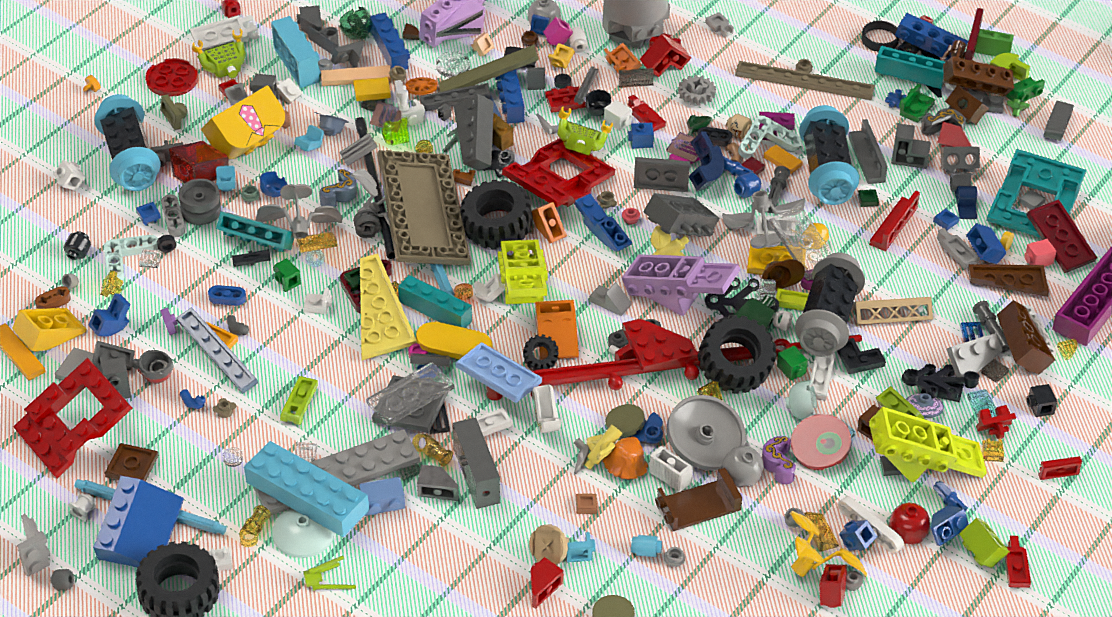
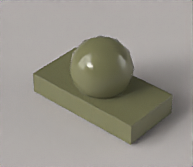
(173, 112)

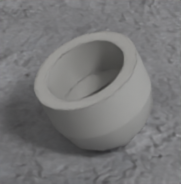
(70, 280)

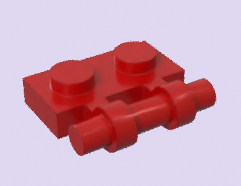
(563, 97)

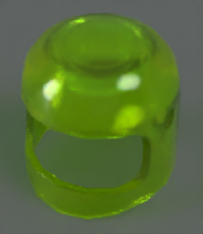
(395, 132)

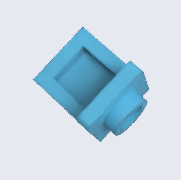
(311, 140)
(225, 178)

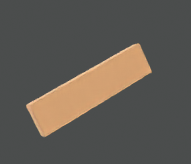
(347, 75)

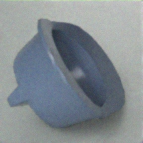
(331, 124)

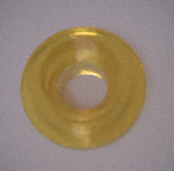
(424, 146)

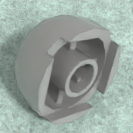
(544, 8)
(743, 465)

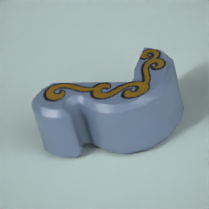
(339, 192)

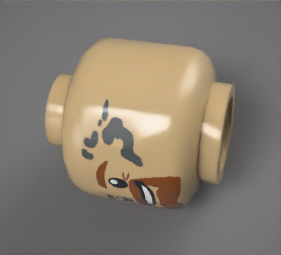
(739, 125)

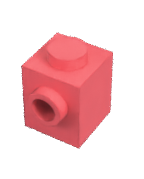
(1040, 253)

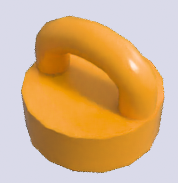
(91, 83)

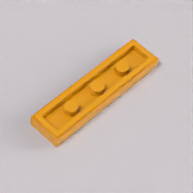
(19, 353)

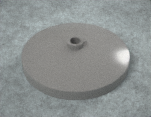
(704, 431)

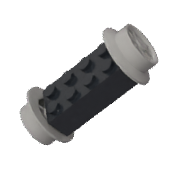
(825, 316)

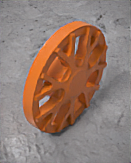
(421, 85)

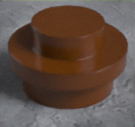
(529, 38)

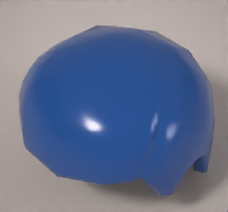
(271, 184)

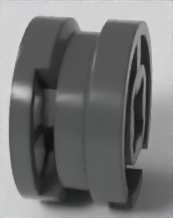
(367, 225)

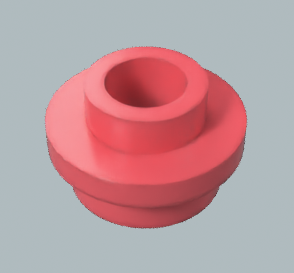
(631, 216)

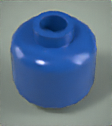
(747, 184)

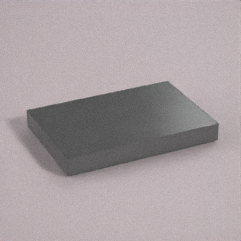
(661, 174)

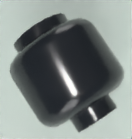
(77, 245)

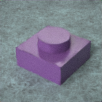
(169, 320)

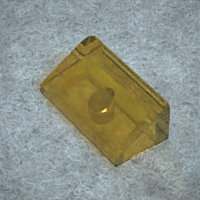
(826, 538)

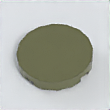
(626, 418)
(613, 607)

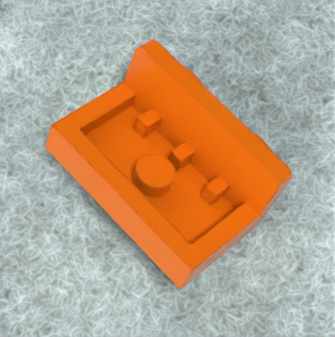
(622, 58)

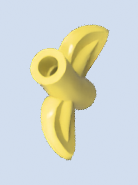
(662, 243)
(601, 445)

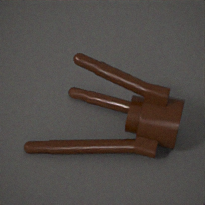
(956, 50)

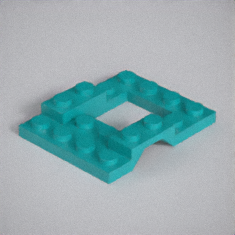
(1039, 174)

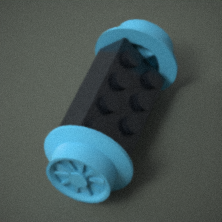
(828, 155)
(132, 159)

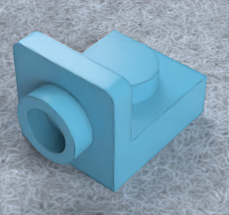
(581, 550)

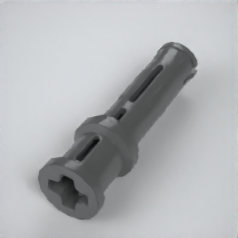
(778, 183)
(988, 320)

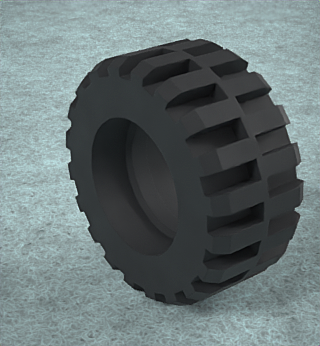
(494, 197)
(750, 336)
(172, 561)

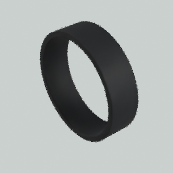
(879, 25)

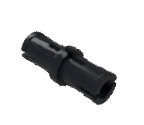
(251, 258)

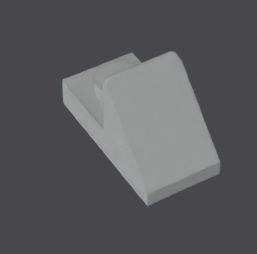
(611, 299)

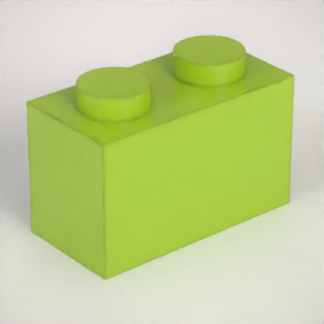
(983, 543)

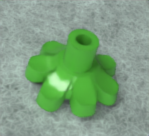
(1016, 106)

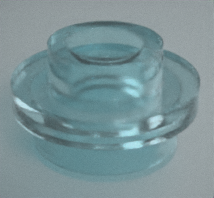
(309, 258)

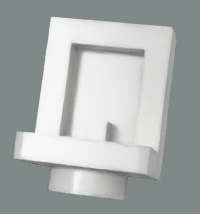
(288, 90)
(415, 114)
(489, 290)

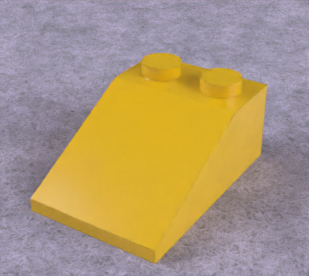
(46, 327)

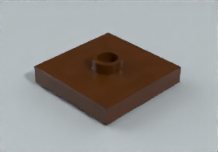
(131, 462)

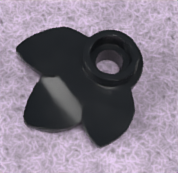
(500, 160)

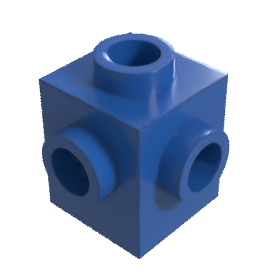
(857, 535)

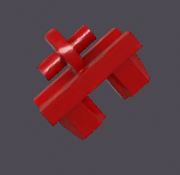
(995, 424)

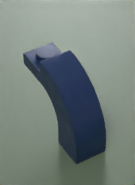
(711, 162)

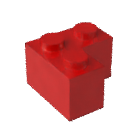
(663, 54)

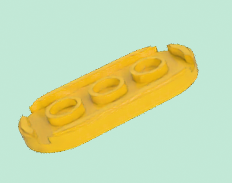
(449, 339)

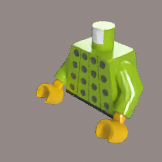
(222, 59)
(580, 137)

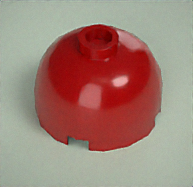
(910, 522)

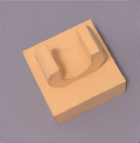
(482, 44)

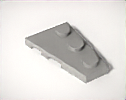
(974, 354)

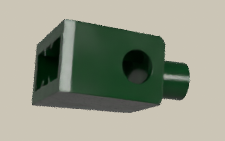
(758, 311)

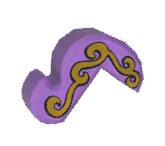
(776, 461)

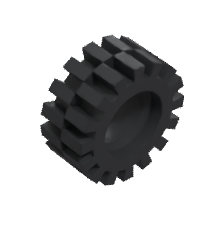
(540, 341)

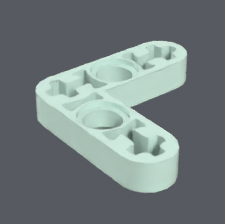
(767, 131)
(122, 250)

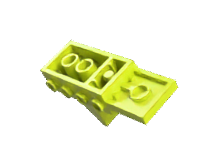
(523, 272)
(920, 444)

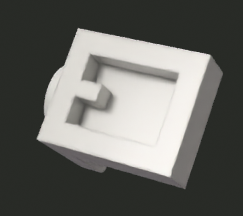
(318, 303)

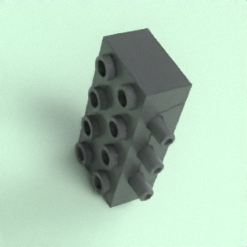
(681, 215)

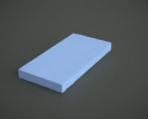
(498, 372)

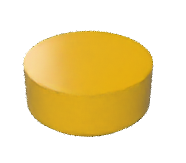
(1006, 240)

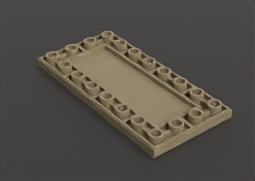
(423, 208)

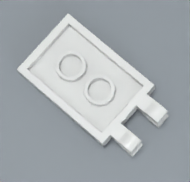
(221, 31)

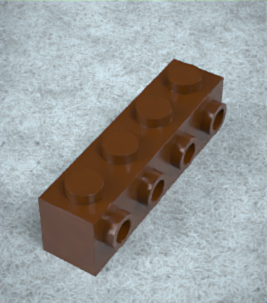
(978, 76)

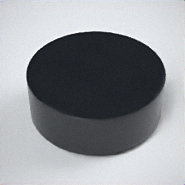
(562, 80)
(166, 243)

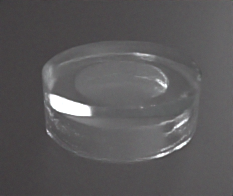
(233, 457)

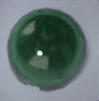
(356, 24)

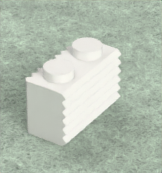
(670, 469)

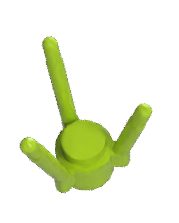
(313, 576)

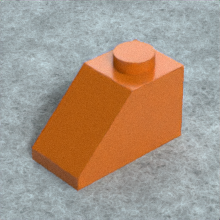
(548, 222)

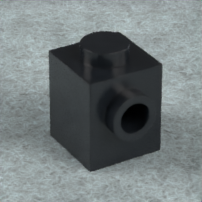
(1042, 400)

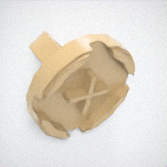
(548, 542)

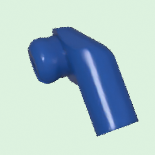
(196, 403)

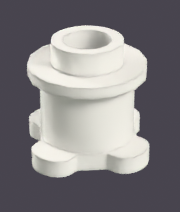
(82, 506)

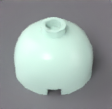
(802, 400)

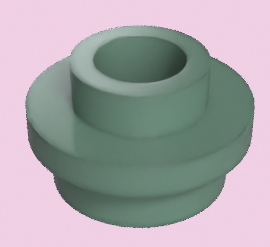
(250, 193)

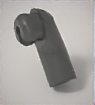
(235, 327)

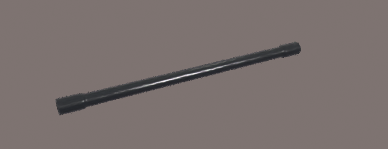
(370, 165)

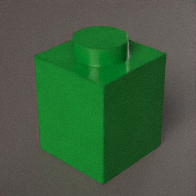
(792, 363)

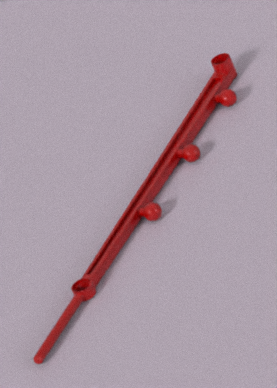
(616, 369)

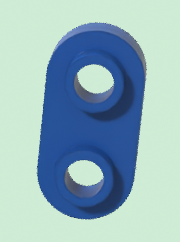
(227, 295)

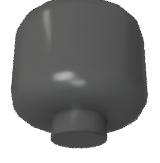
(62, 579)

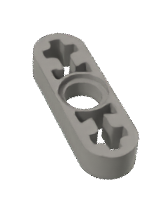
(171, 221)

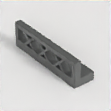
(868, 154)

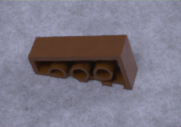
(1024, 338)

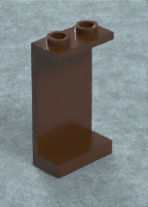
(700, 502)

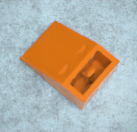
(559, 322)

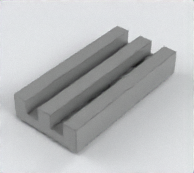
(358, 149)

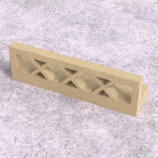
(889, 303)

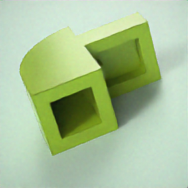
(1011, 61)

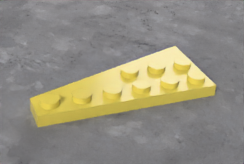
(382, 316)

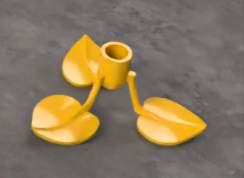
(807, 555)

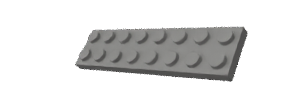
(360, 463)

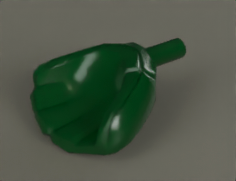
(697, 122)

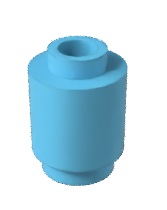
(646, 545)

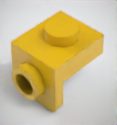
(561, 56)

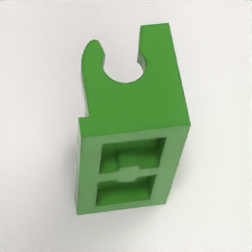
(994, 42)

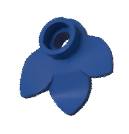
(652, 427)

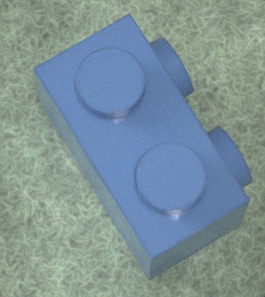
(384, 495)

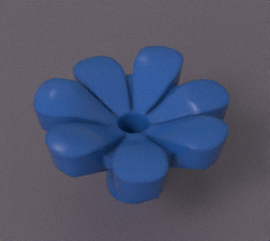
(894, 98)

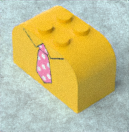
(245, 124)

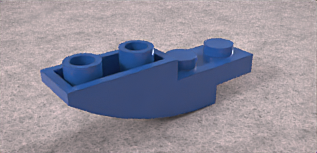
(601, 225)

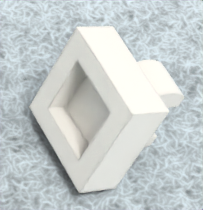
(222, 558)

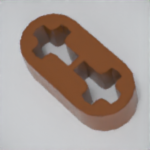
(53, 298)

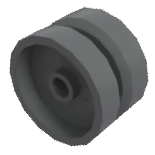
(199, 201)

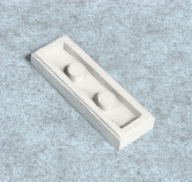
(821, 375)

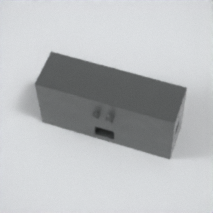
(476, 463)

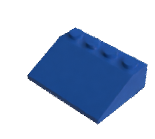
(136, 522)

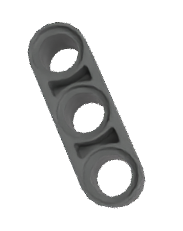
(1058, 120)

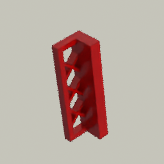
(895, 222)

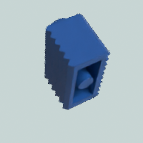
(986, 243)

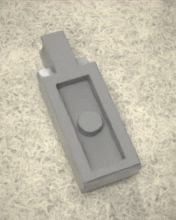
(957, 248)

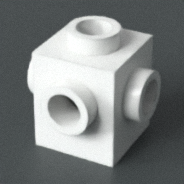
(69, 175)

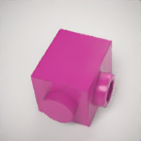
(558, 32)

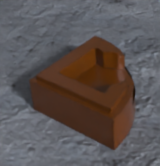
(411, 32)

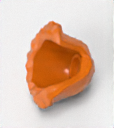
(626, 459)

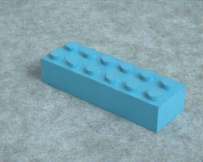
(306, 488)

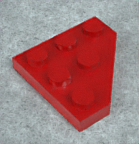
(657, 346)

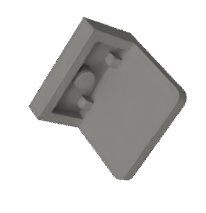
(33, 551)

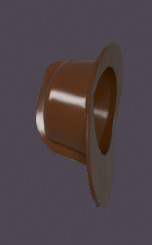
(784, 272)

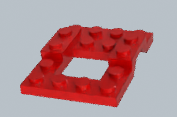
(551, 187)
(50, 436)

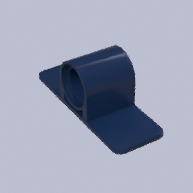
(966, 201)

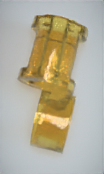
(433, 449)
(257, 519)

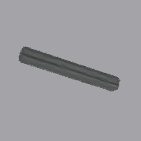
(586, 85)

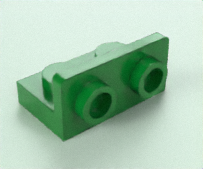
(1026, 89)
(915, 104)

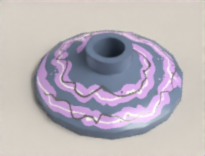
(926, 405)

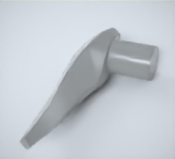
(546, 126)
(582, 456)

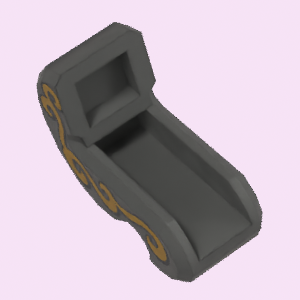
(933, 124)

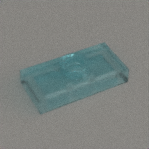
(981, 400)

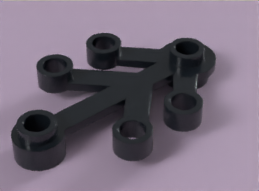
(736, 301)
(916, 377)

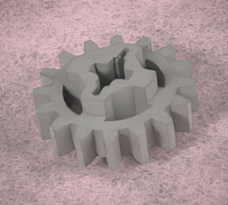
(696, 90)

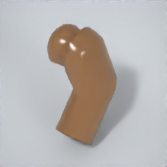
(733, 149)

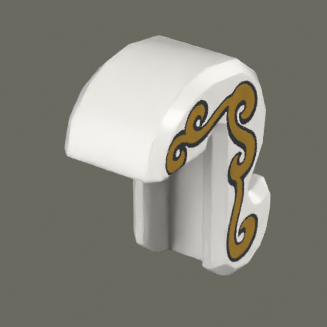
(546, 409)

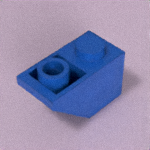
(948, 523)

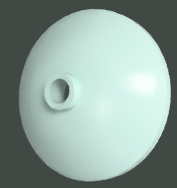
(300, 536)

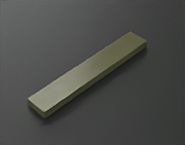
(491, 69)

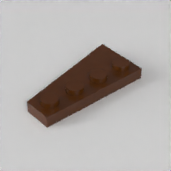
(1018, 278)

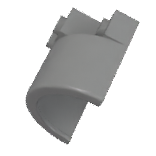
(635, 17)

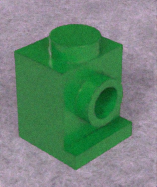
(287, 274)

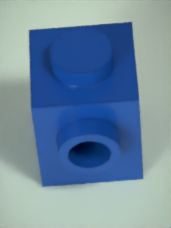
(641, 135)

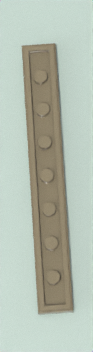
(805, 80)

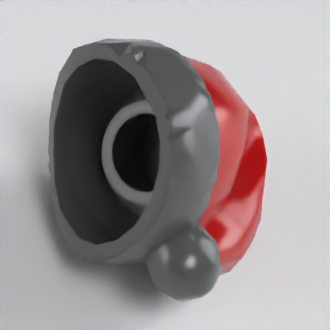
(154, 366)

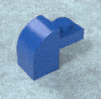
(111, 320)

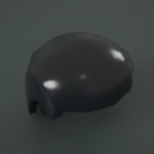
(597, 101)

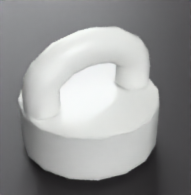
(785, 321)

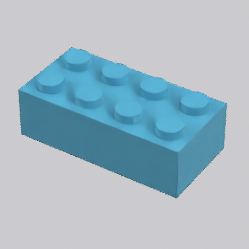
(295, 51)

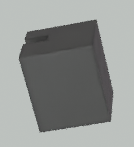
(444, 111)

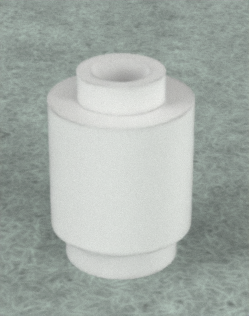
(578, 39)

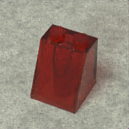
(196, 161)

